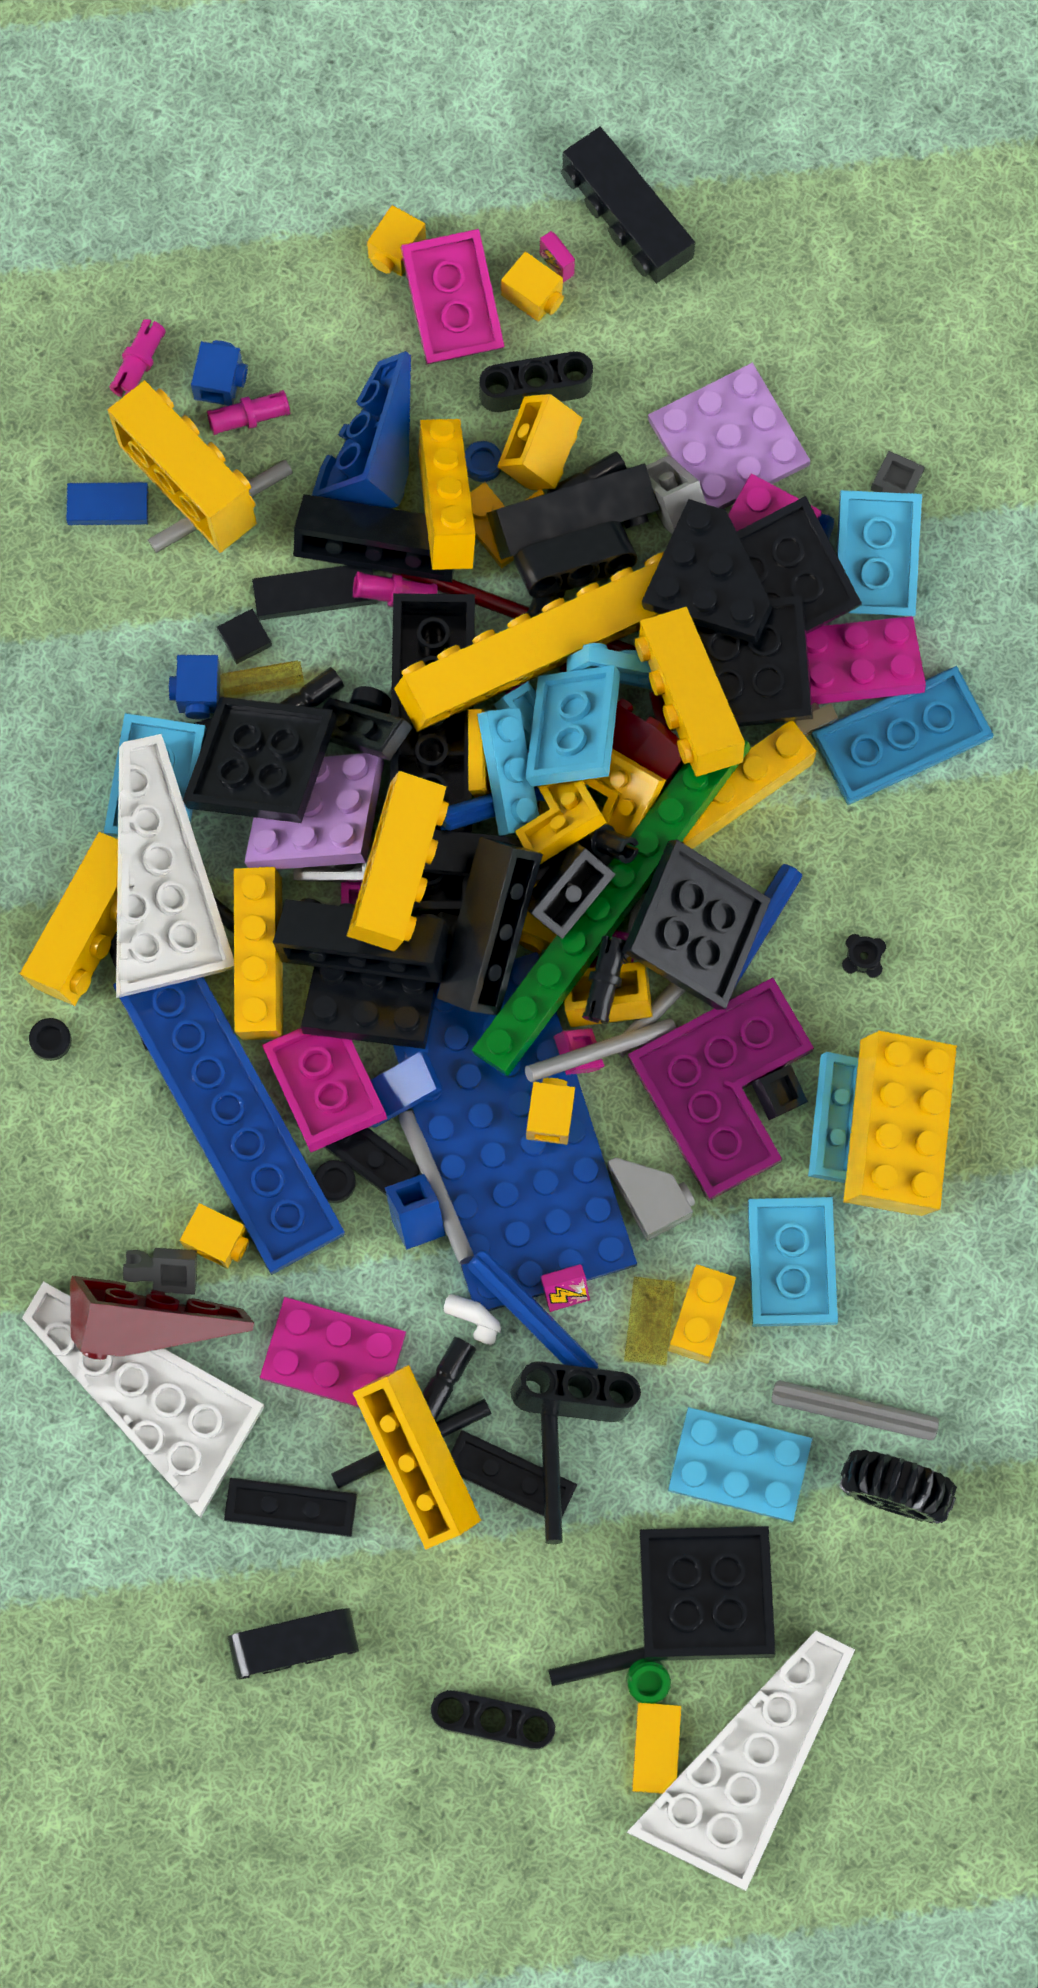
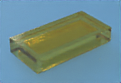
(262, 680)
(649, 1321)

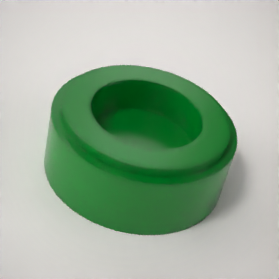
(648, 1681)

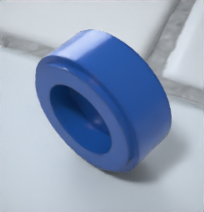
(482, 461)

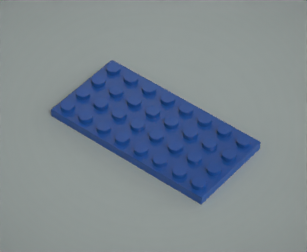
(516, 1197)

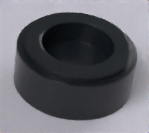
(371, 698)
(50, 1039)
(336, 1180)

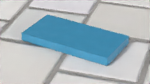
(902, 736)

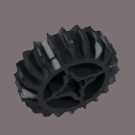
(898, 1486)

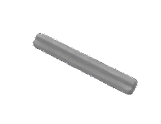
(855, 1410)

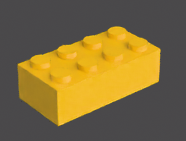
(183, 465)
(900, 1123)

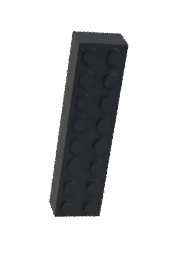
(438, 753)

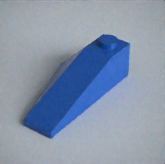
(376, 450)

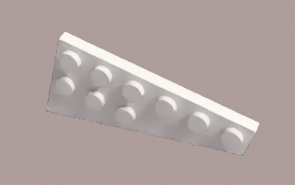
(164, 898)
(164, 1405)
(737, 1787)

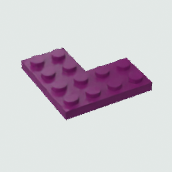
(700, 1077)

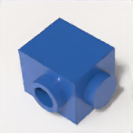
(218, 373)
(196, 685)
(415, 1211)

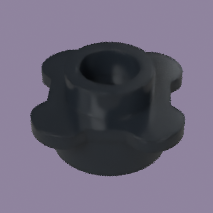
(872, 947)

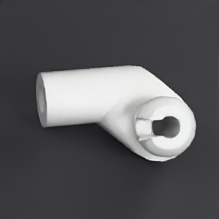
(476, 1313)

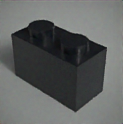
(568, 889)

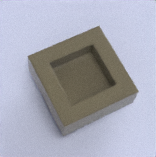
(821, 717)

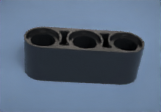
(549, 368)
(575, 559)
(590, 1381)
(293, 1643)
(476, 1705)

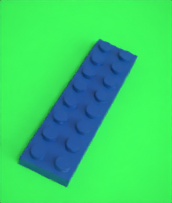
(234, 1121)

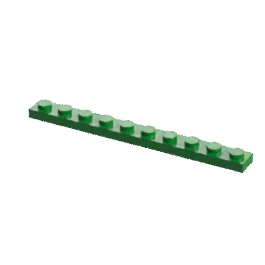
(570, 957)

